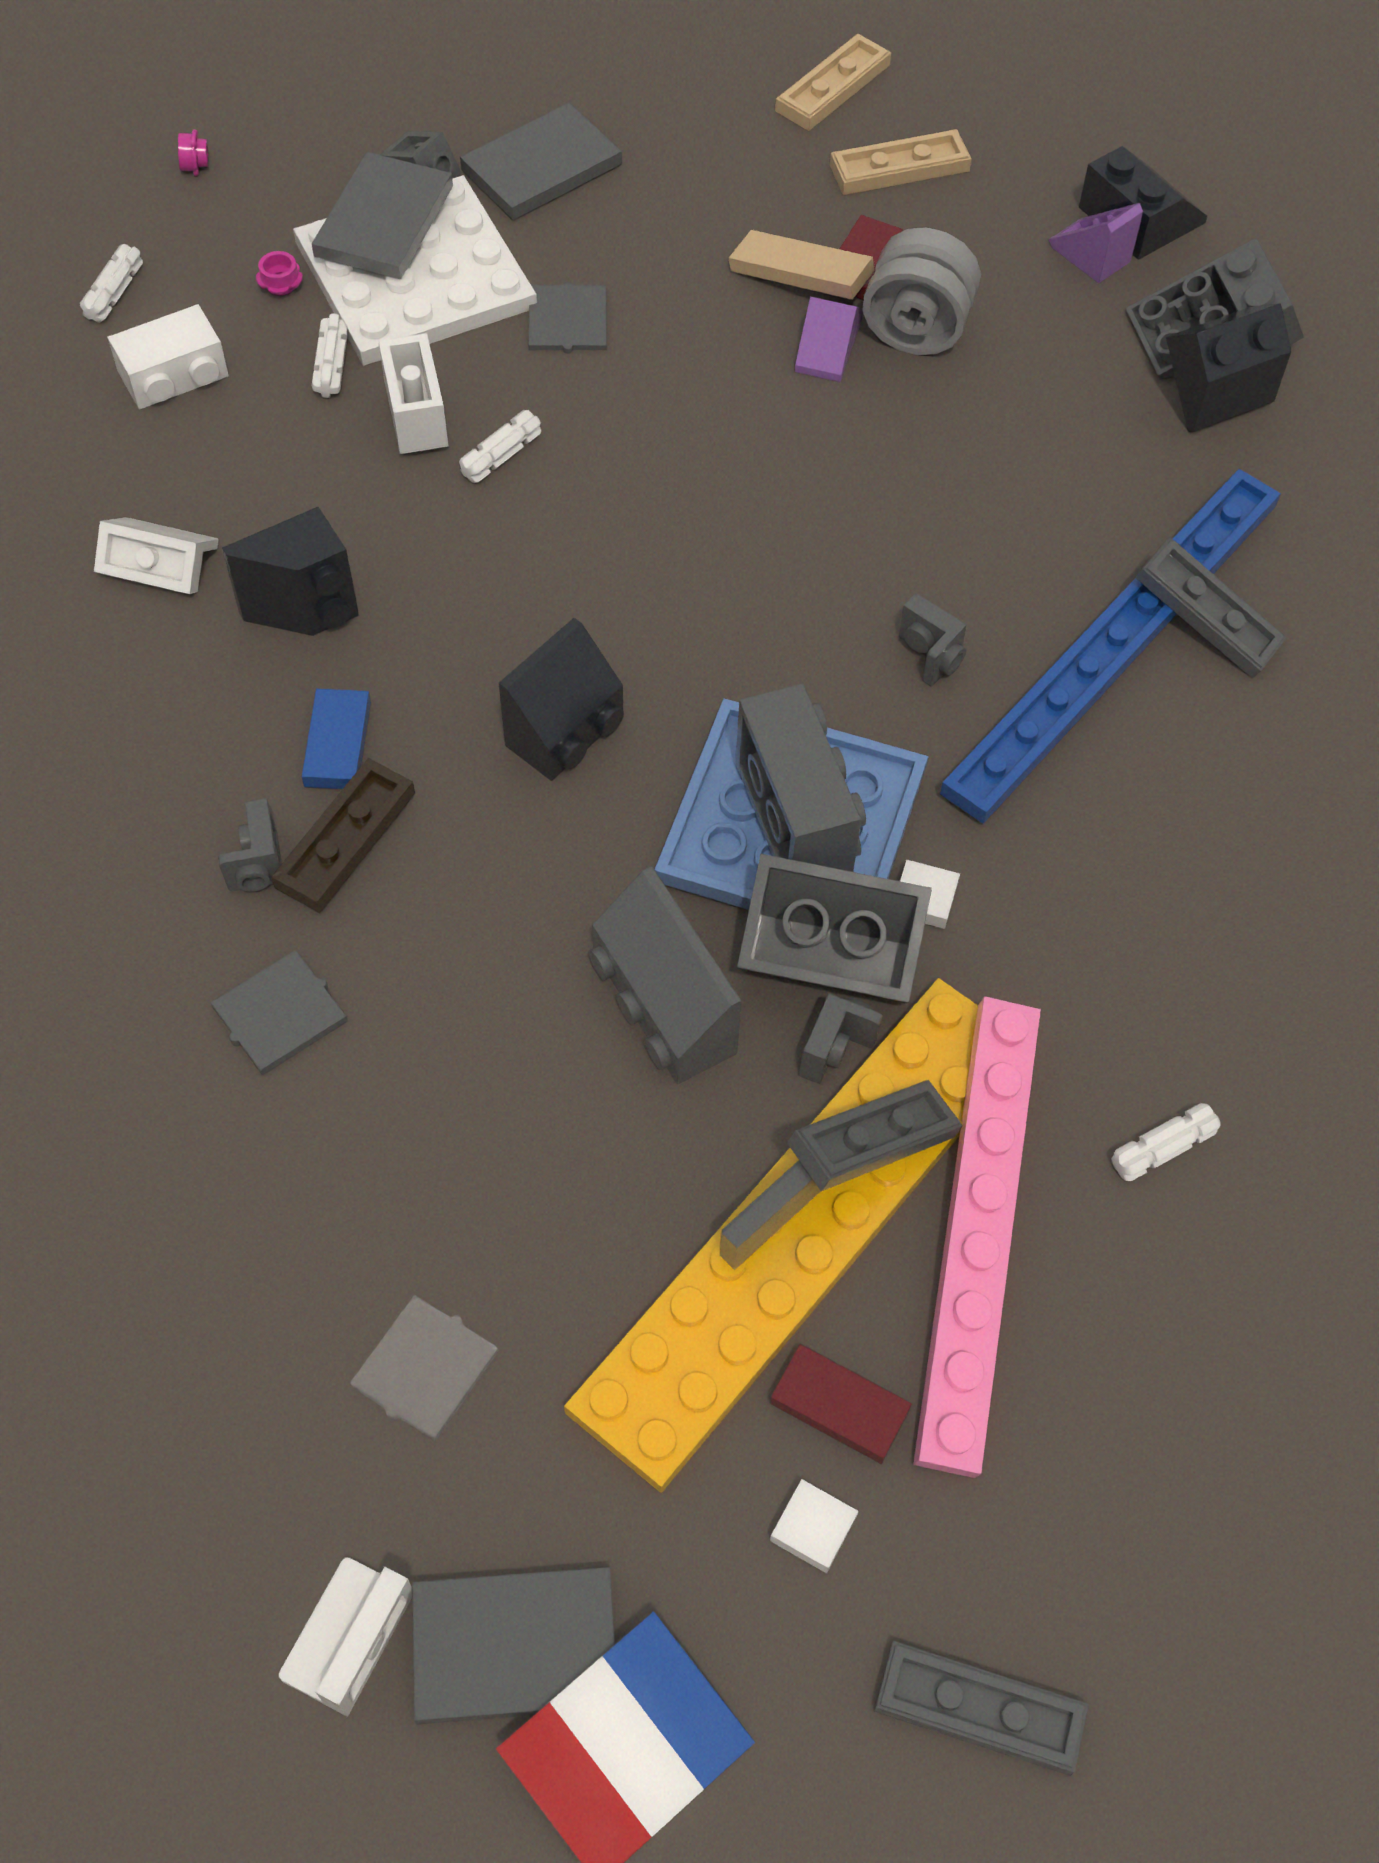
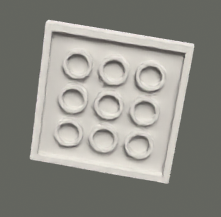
(451, 286)

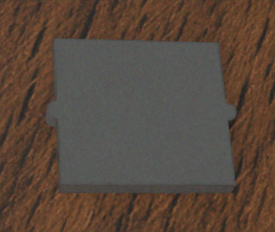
(568, 318)
(279, 1012)

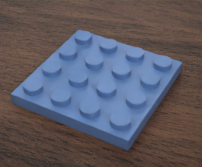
(719, 838)

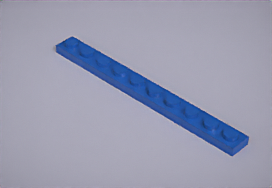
(1099, 657)

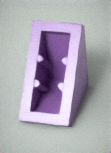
(1100, 241)
(827, 338)

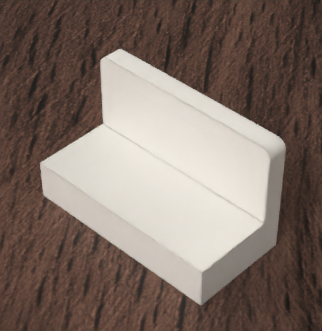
(151, 553)
(346, 1634)

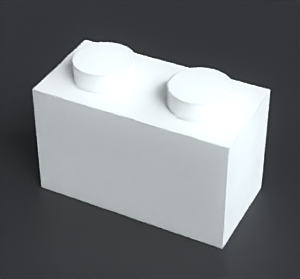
(168, 356)
(413, 393)

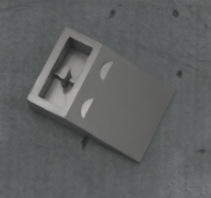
(1215, 290)

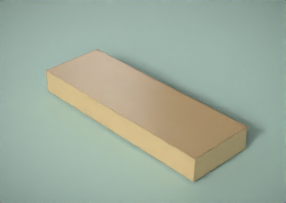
(833, 82)
(900, 162)
(801, 264)

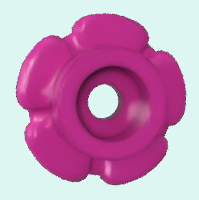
(192, 152)
(278, 273)

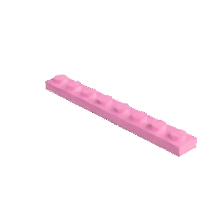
(978, 1241)

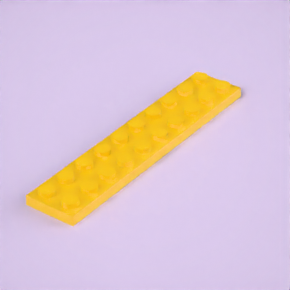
(724, 1325)

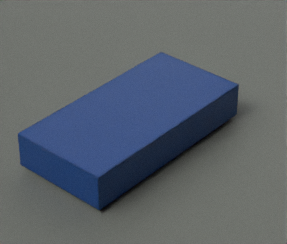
(336, 737)

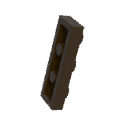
(343, 835)

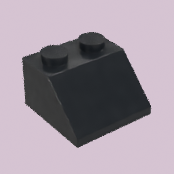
(1125, 180)
(1230, 364)
(293, 576)
(560, 701)

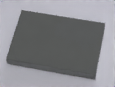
(541, 160)
(382, 215)
(505, 1641)

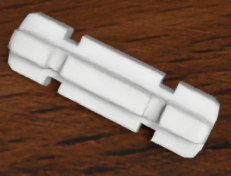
(111, 283)
(330, 356)
(500, 446)
(1165, 1142)

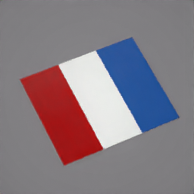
(625, 1745)

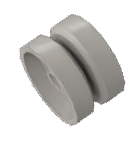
(922, 291)

